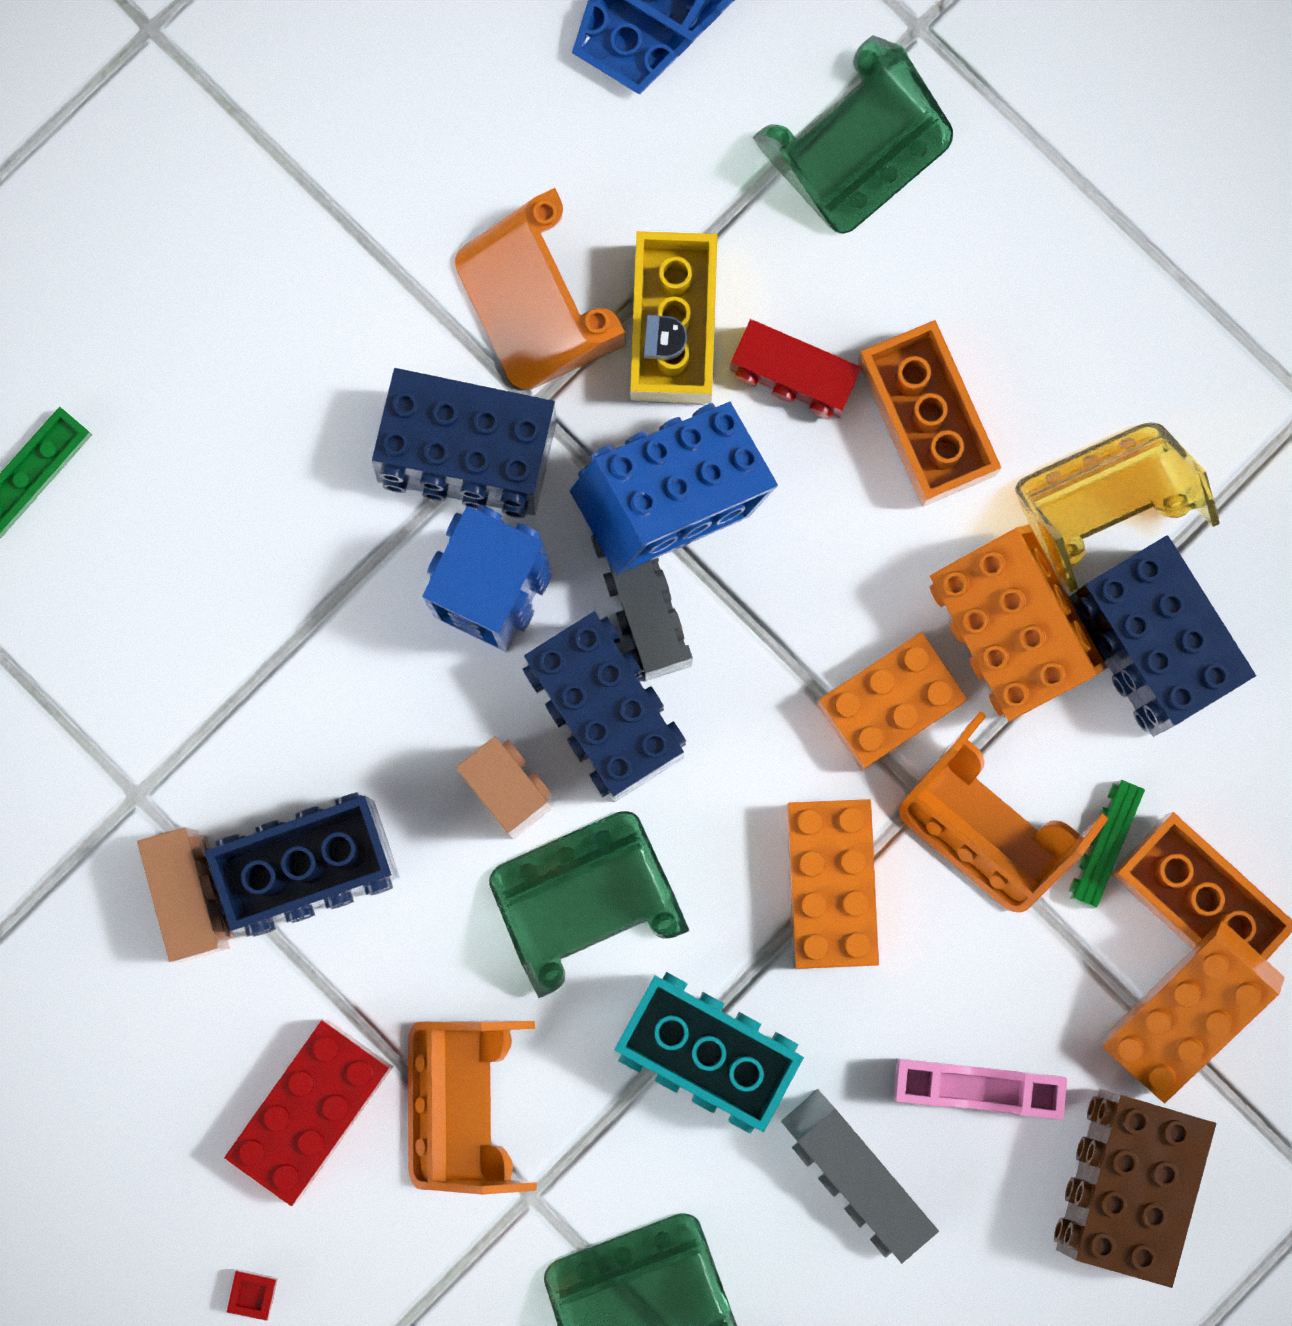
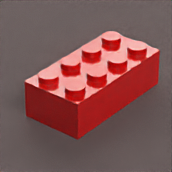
(308, 1112)

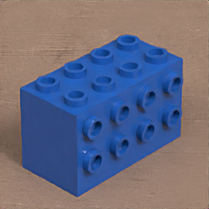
(672, 486)
(487, 576)

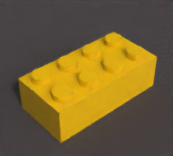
(677, 281)

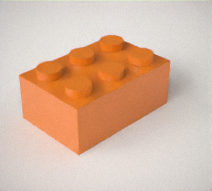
(891, 701)

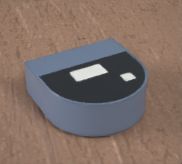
(664, 337)

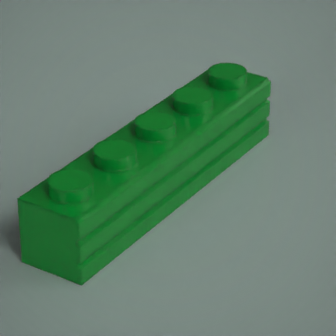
(1106, 846)

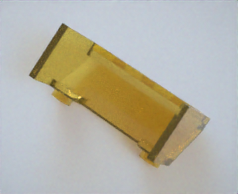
(1109, 485)

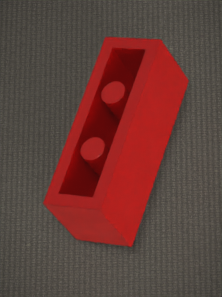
(794, 369)

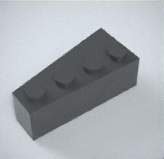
(648, 617)
(859, 1176)

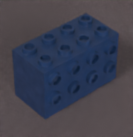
(464, 442)
(1160, 637)
(604, 706)
(302, 865)

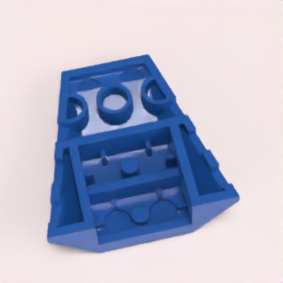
(641, 37)

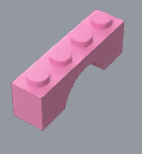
(979, 1088)

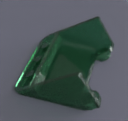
(865, 142)
(583, 894)
(642, 1279)

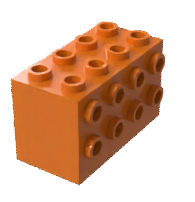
(1017, 622)

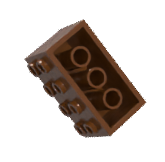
(1134, 1187)

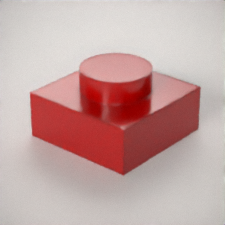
(252, 1295)

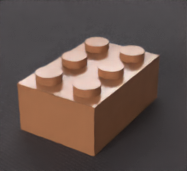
(503, 786)
(184, 894)

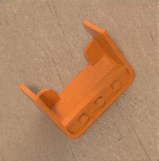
(985, 834)
(453, 1107)

